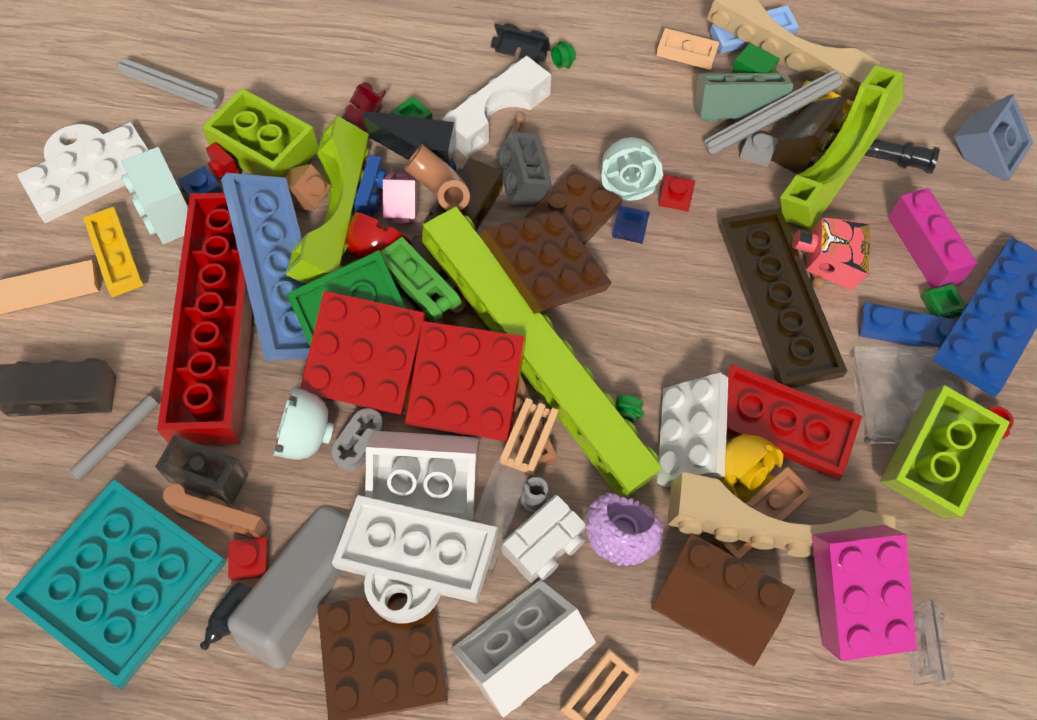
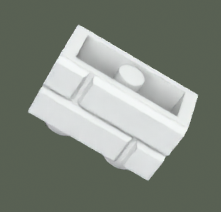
(544, 539)

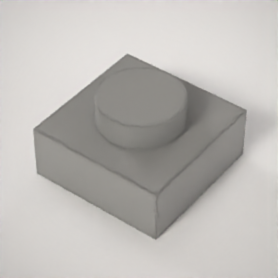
(759, 148)

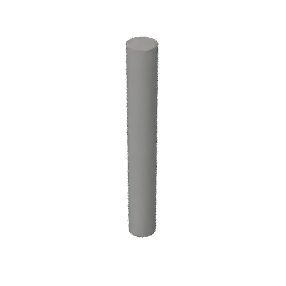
(114, 437)

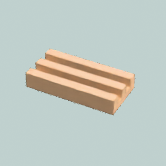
(539, 411)
(620, 666)

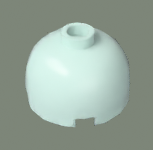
(631, 168)
(303, 426)

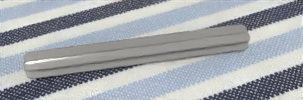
(773, 112)

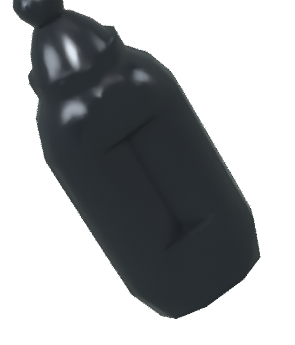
(218, 620)

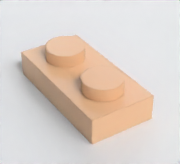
(687, 48)

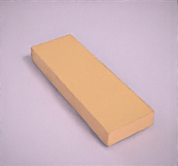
(48, 286)

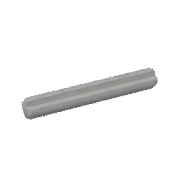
(169, 83)

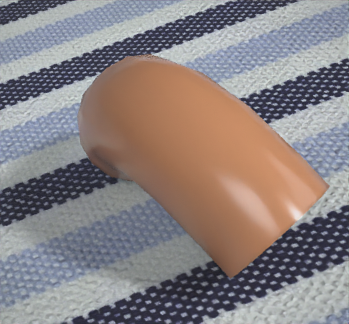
(438, 178)

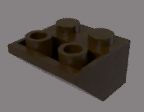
(810, 134)

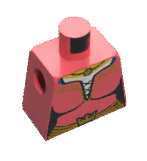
(836, 250)

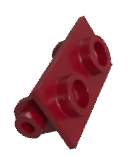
(364, 100)

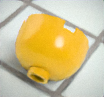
(749, 465)

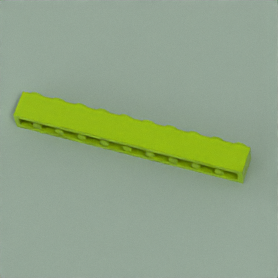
(547, 360)

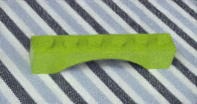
(341, 155)
(816, 187)

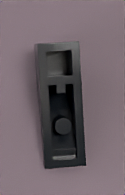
(407, 133)

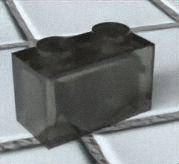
(202, 469)

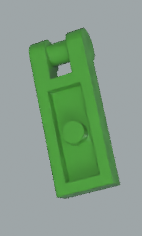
(419, 279)

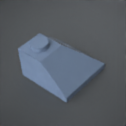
(995, 138)

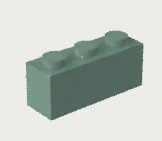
(738, 94)

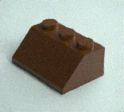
(723, 599)

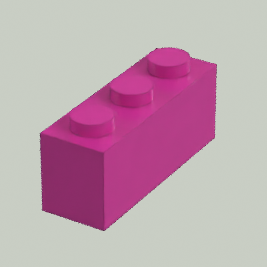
(931, 239)

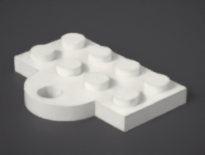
(79, 170)
(414, 555)

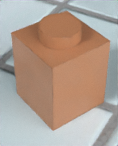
(306, 187)

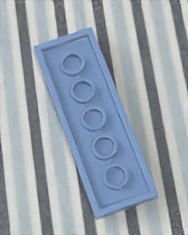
(265, 237)

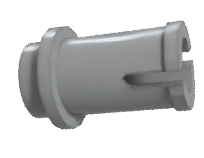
(535, 494)

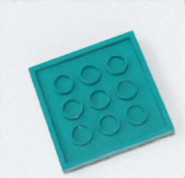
(116, 583)

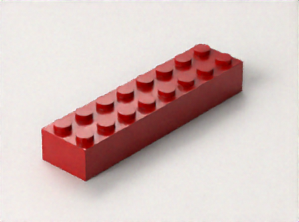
(208, 332)

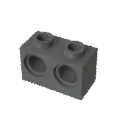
(523, 169)

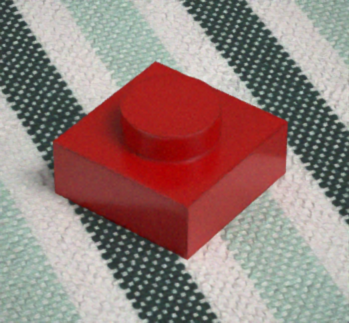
(220, 161)
(677, 193)
(248, 558)

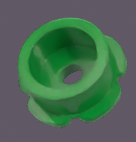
(563, 55)
(629, 407)

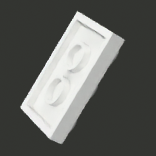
(693, 429)

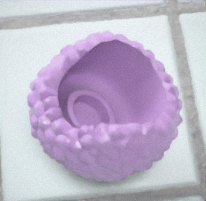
(623, 530)

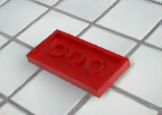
(795, 422)

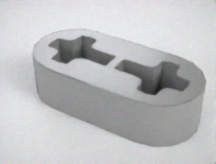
(352, 435)

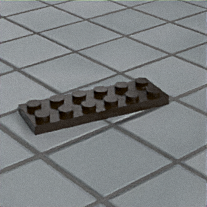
(782, 299)

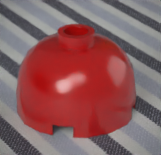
(367, 236)

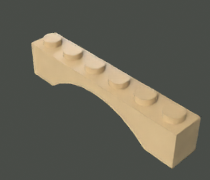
(754, 25)
(707, 506)

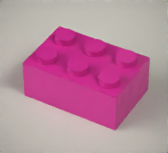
(864, 592)

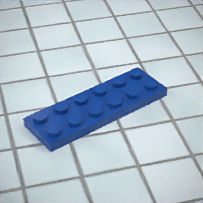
(995, 321)

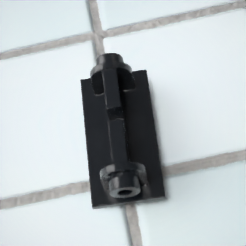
(510, 37)

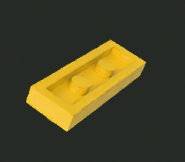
(113, 252)

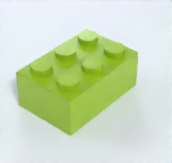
(261, 136)
(944, 452)

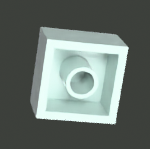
(156, 194)

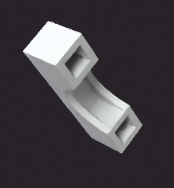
(520, 86)

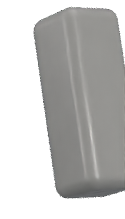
(286, 597)

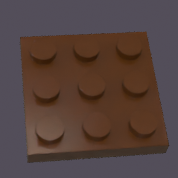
(545, 260)
(376, 663)

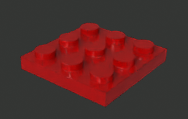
(363, 352)
(465, 380)

